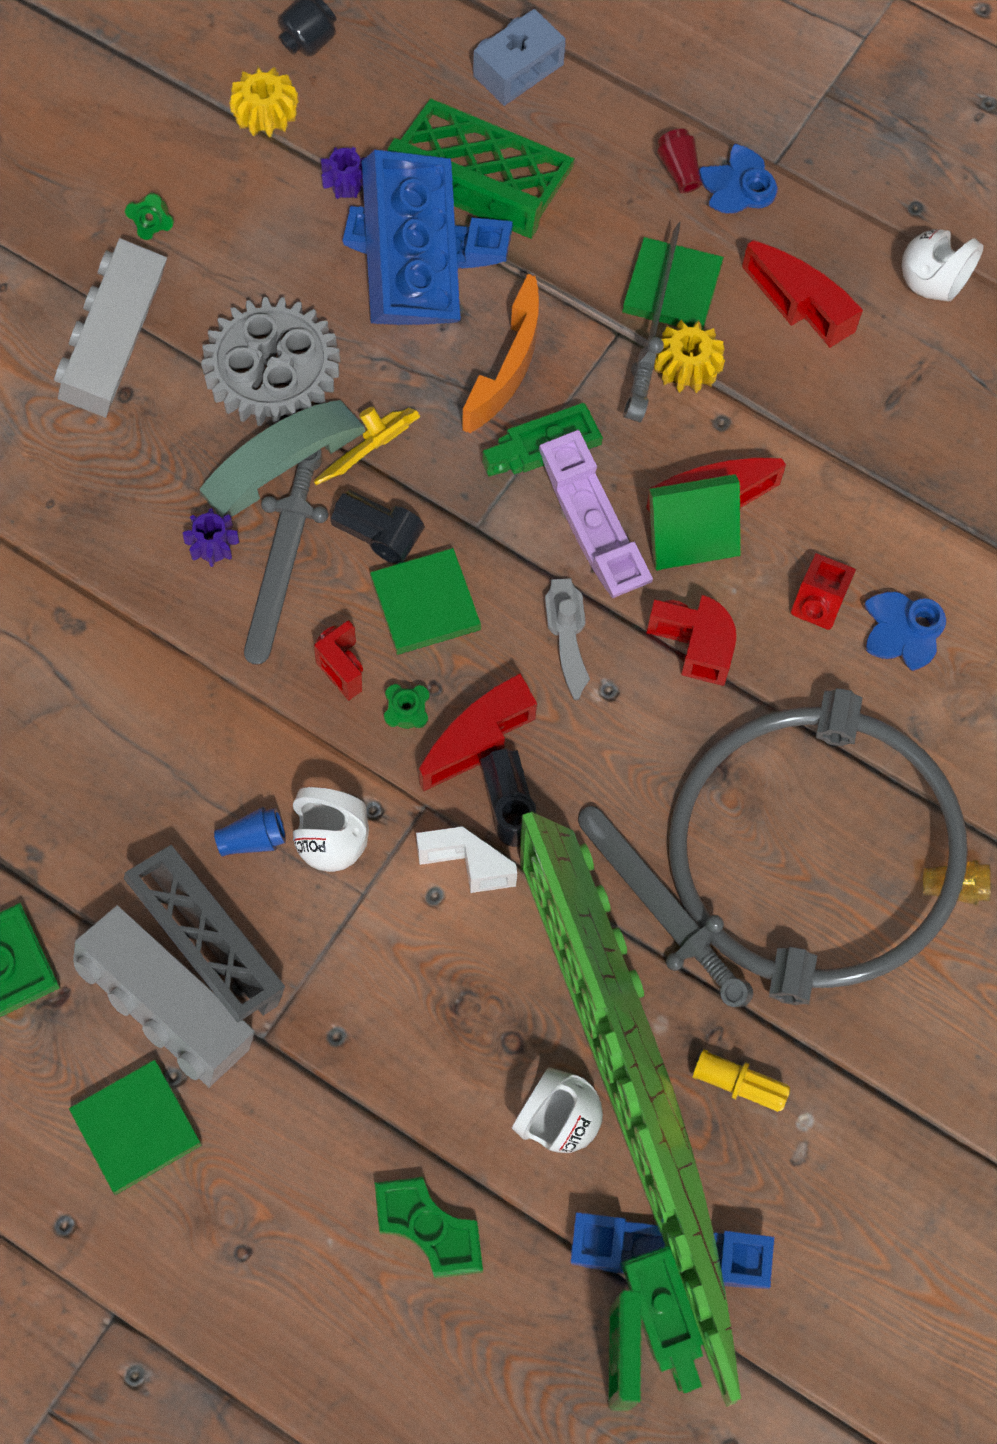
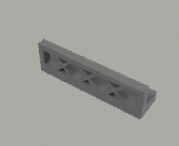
(209, 925)

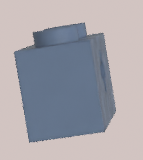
(518, 56)

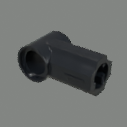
(386, 530)
(506, 792)

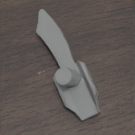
(567, 619)

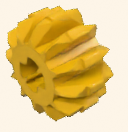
(263, 101)
(690, 356)

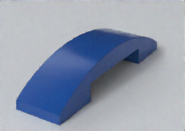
(477, 246)
(607, 1241)

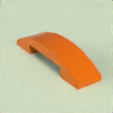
(492, 395)

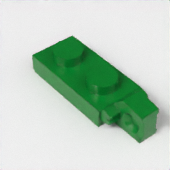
(521, 445)
(666, 1315)

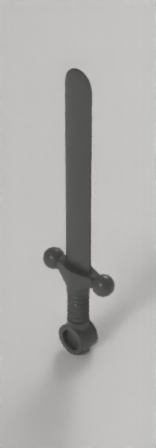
(643, 368)
(282, 557)
(672, 916)

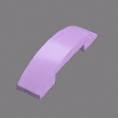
(592, 516)

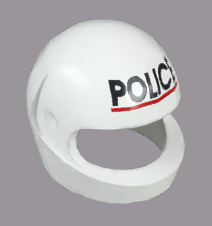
(935, 269)
(332, 834)
(561, 1113)

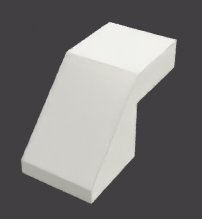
(485, 866)

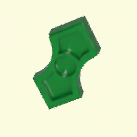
(446, 1241)

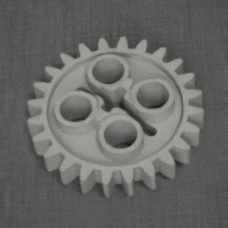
(237, 349)

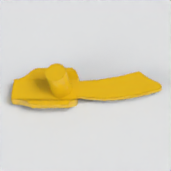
(378, 433)

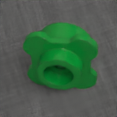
(153, 205)
(403, 718)

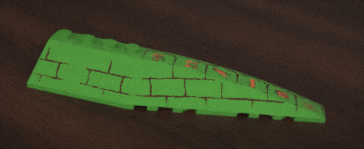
(631, 1072)

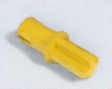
(741, 1081)

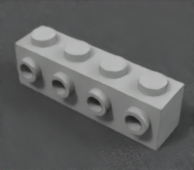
(111, 327)
(161, 996)

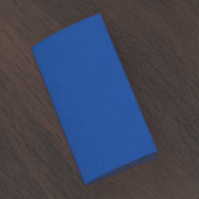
(410, 239)

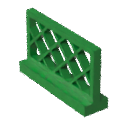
(474, 190)

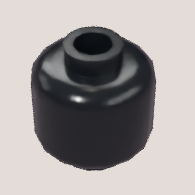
(306, 26)

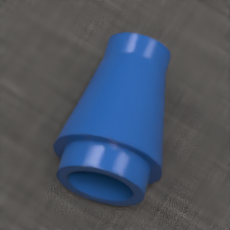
(252, 833)

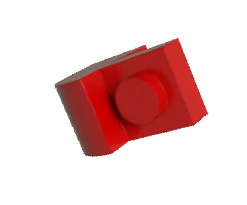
(706, 630)

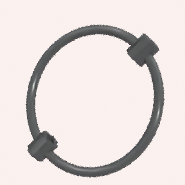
(794, 968)

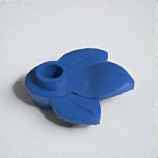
(734, 183)
(900, 633)

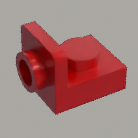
(822, 591)
(337, 661)

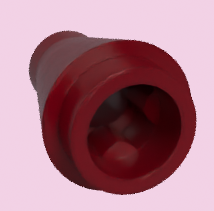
(679, 156)

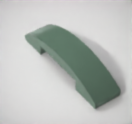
(276, 450)

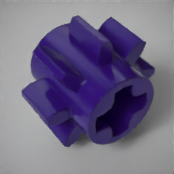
(343, 172)
(211, 525)

